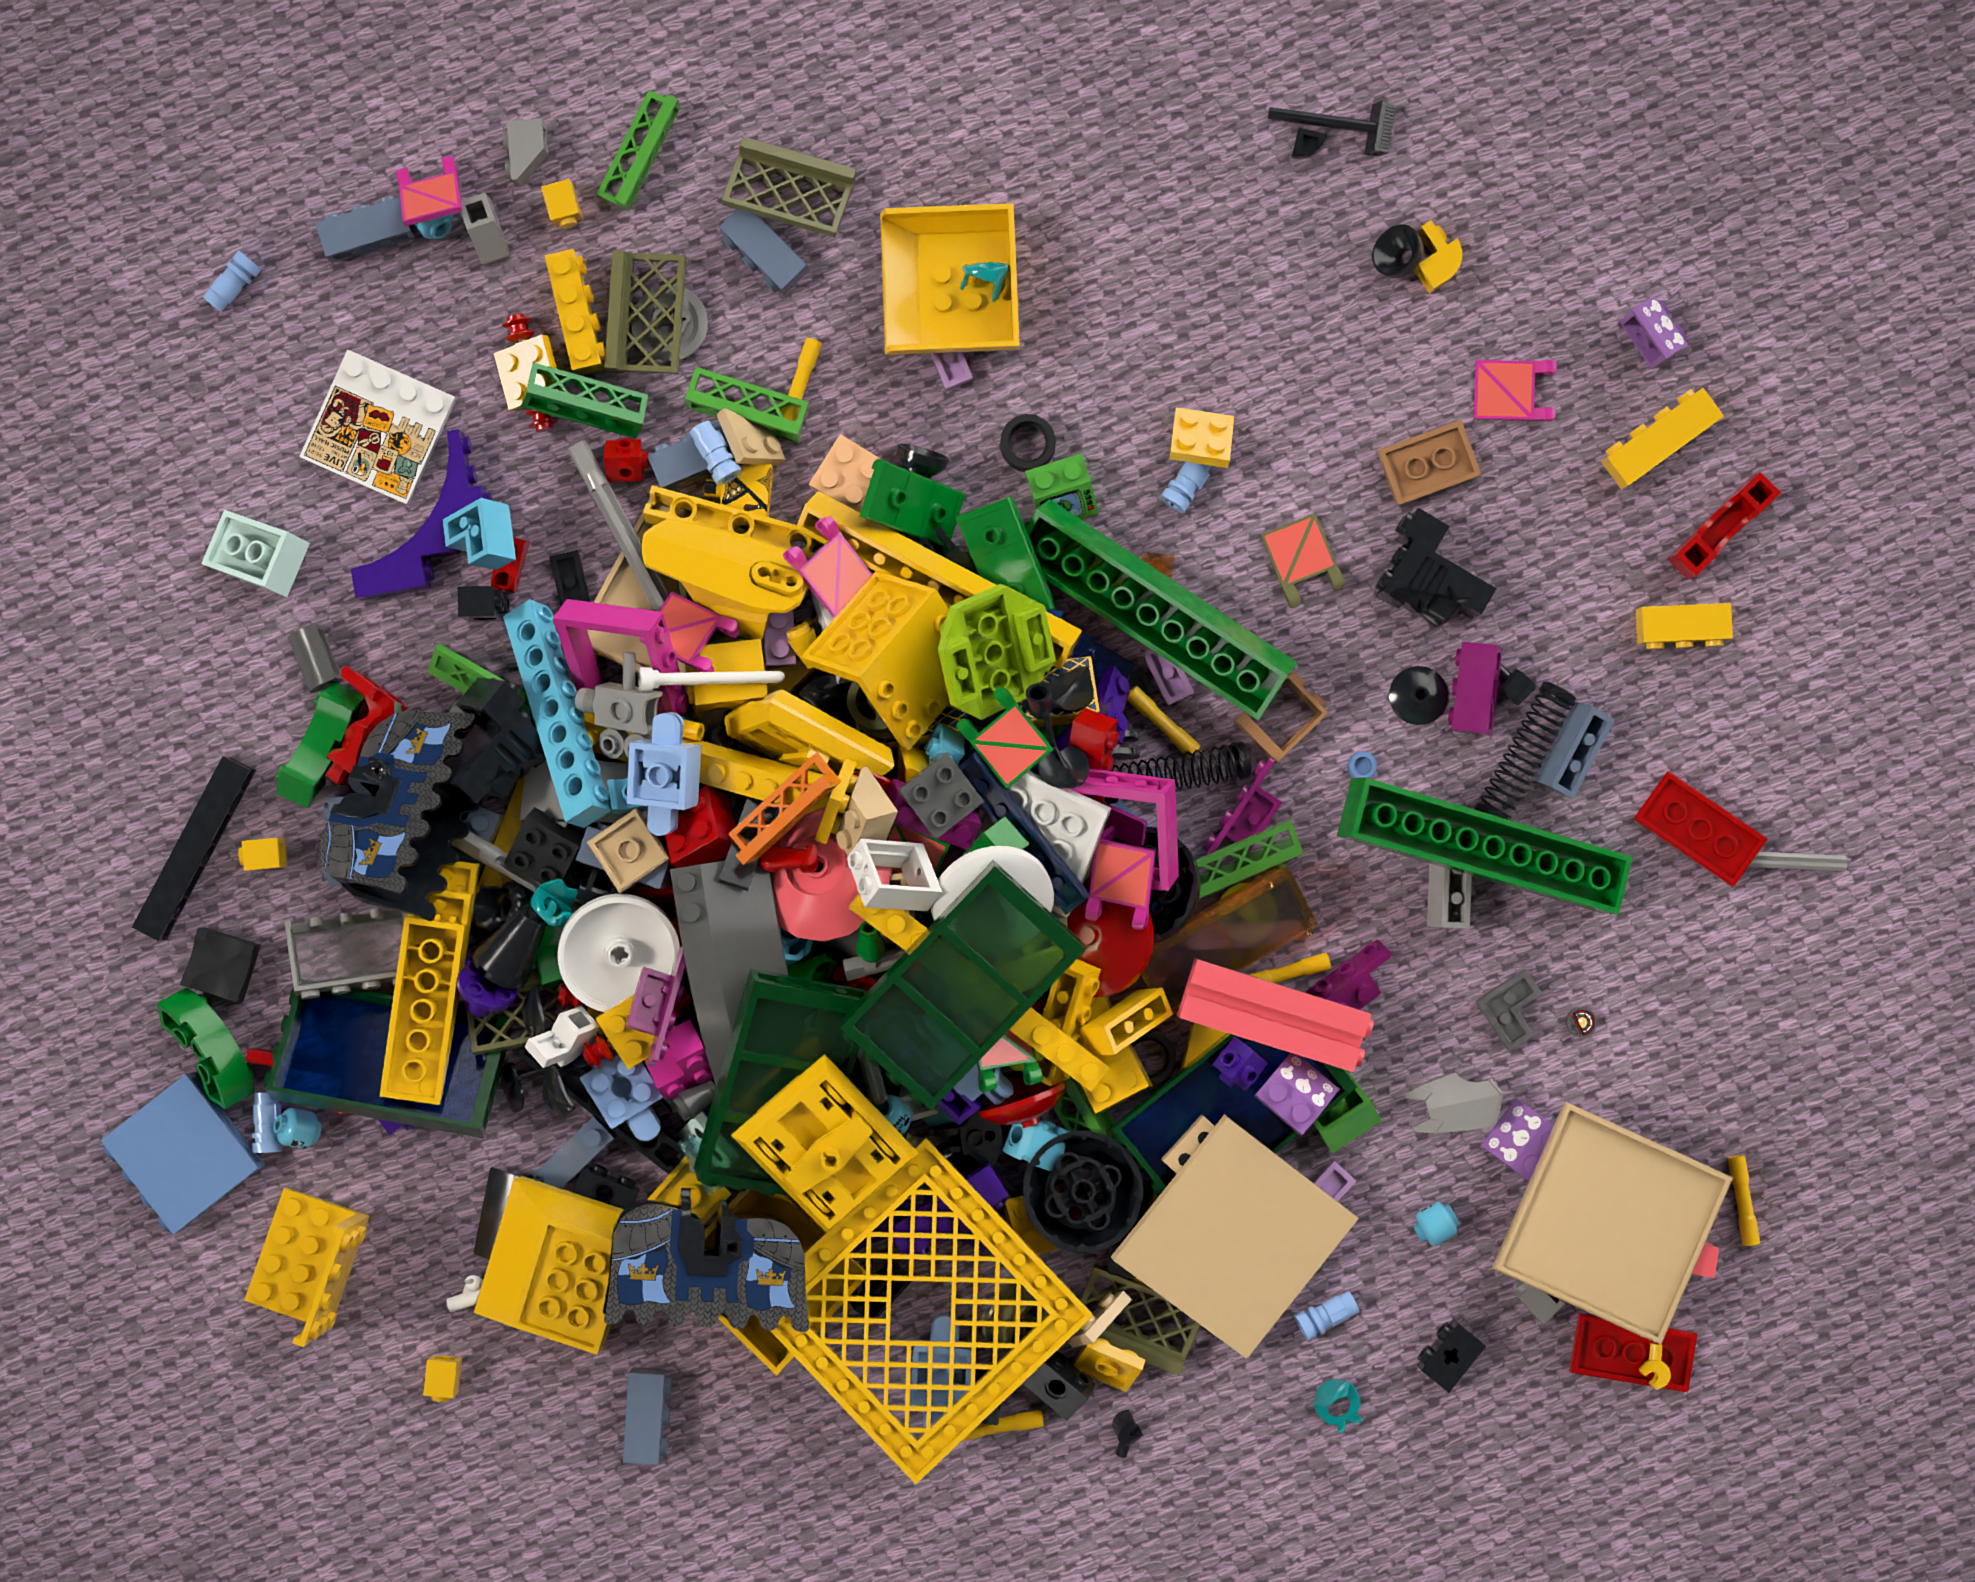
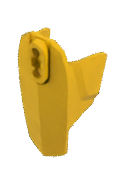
(725, 572)

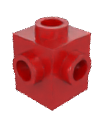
(625, 460)

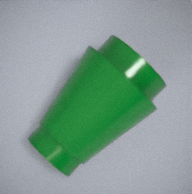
(870, 944)

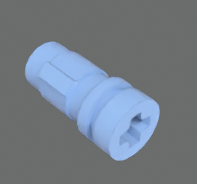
(231, 281)
(714, 450)
(1182, 489)
(264, 1115)
(1326, 1315)

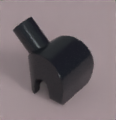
(1516, 685)
(1126, 1432)

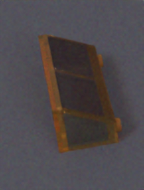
(1233, 932)

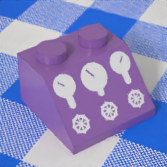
(1653, 331)
(1297, 1093)
(1519, 1138)

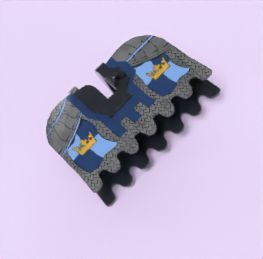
(399, 823)
(663, 1266)

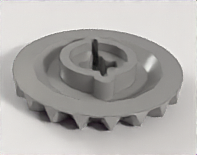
(692, 331)

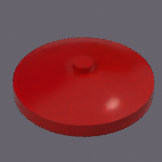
(1113, 944)

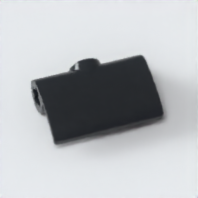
(493, 1207)

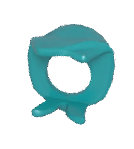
(988, 271)
(557, 898)
(1329, 1393)

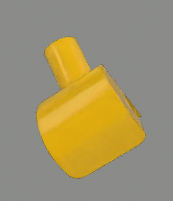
(1654, 1364)

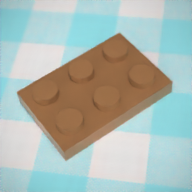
(1428, 463)

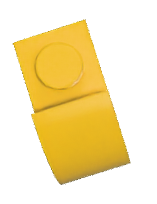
(1444, 257)

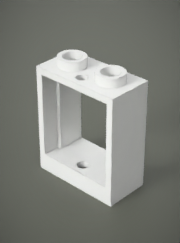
(915, 864)

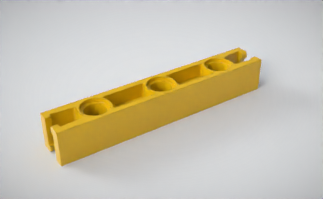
(726, 518)

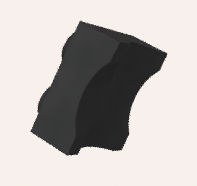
(544, 848)
(220, 964)

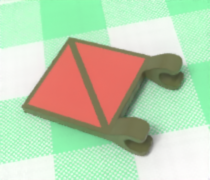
(1301, 553)

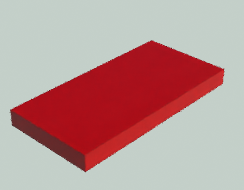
(1700, 829)
(1617, 1353)

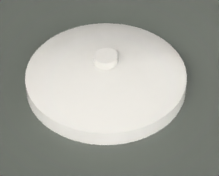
(1018, 863)
(610, 944)

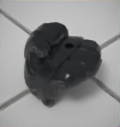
(497, 905)

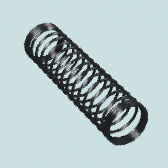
(1562, 698)
(1237, 748)

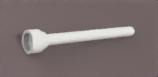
(652, 678)

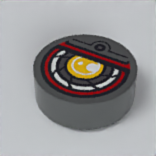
(1581, 1022)

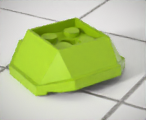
(993, 644)

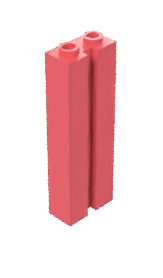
(1275, 1015)

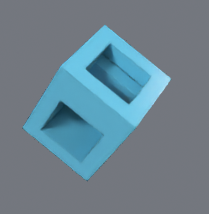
(945, 740)
(618, 799)

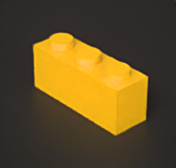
(1684, 625)
(1126, 1021)

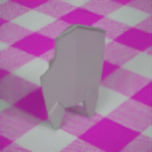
(1458, 1104)

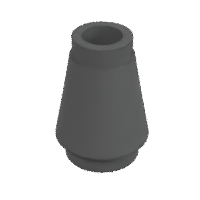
(694, 1100)

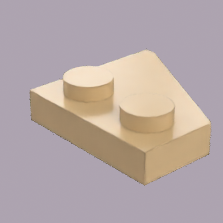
(750, 441)
(1108, 1310)

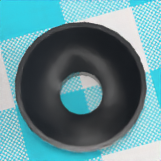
(1392, 245)
(921, 460)

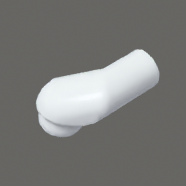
(469, 1295)

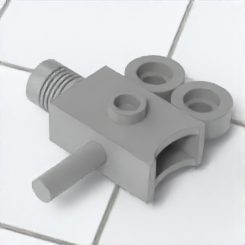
(620, 709)

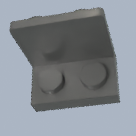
(940, 795)

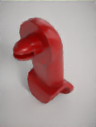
(786, 858)

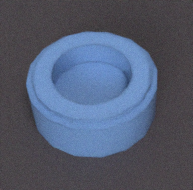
(1362, 765)

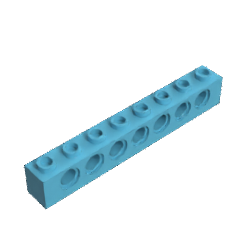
(556, 717)

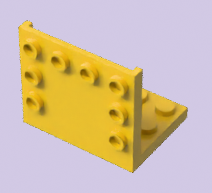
(890, 648)
(307, 1261)

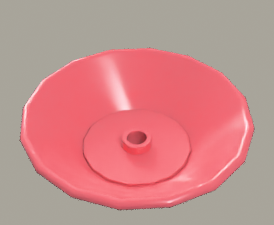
(818, 902)

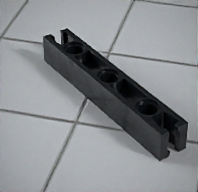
(194, 848)
(578, 1092)

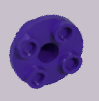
(481, 994)

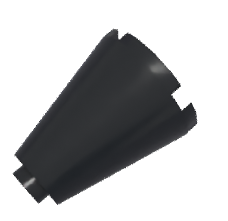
(512, 949)

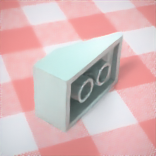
(255, 553)

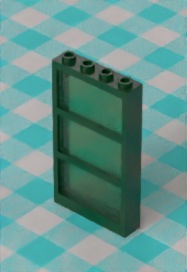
(961, 986)
(776, 1036)

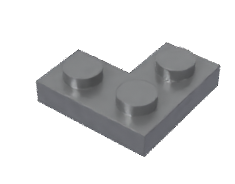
(1502, 1006)

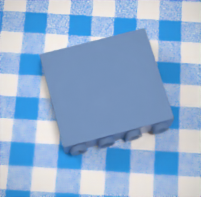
(181, 1153)

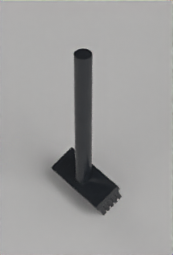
(1378, 127)

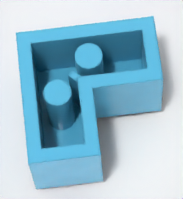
(483, 532)

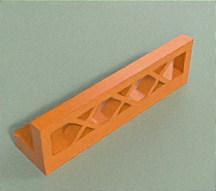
(788, 813)

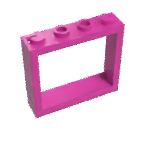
(578, 616)
(1148, 790)

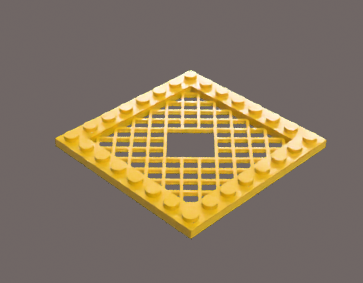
(1064, 1317)

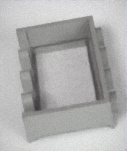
(344, 952)

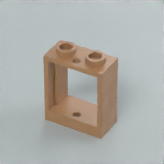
(1261, 739)

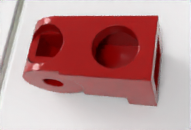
(509, 576)

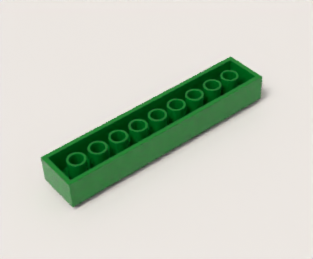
(1157, 611)
(1484, 846)

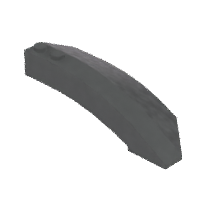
(722, 939)

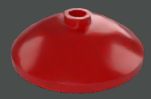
(1024, 1107)

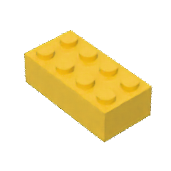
(1124, 1077)

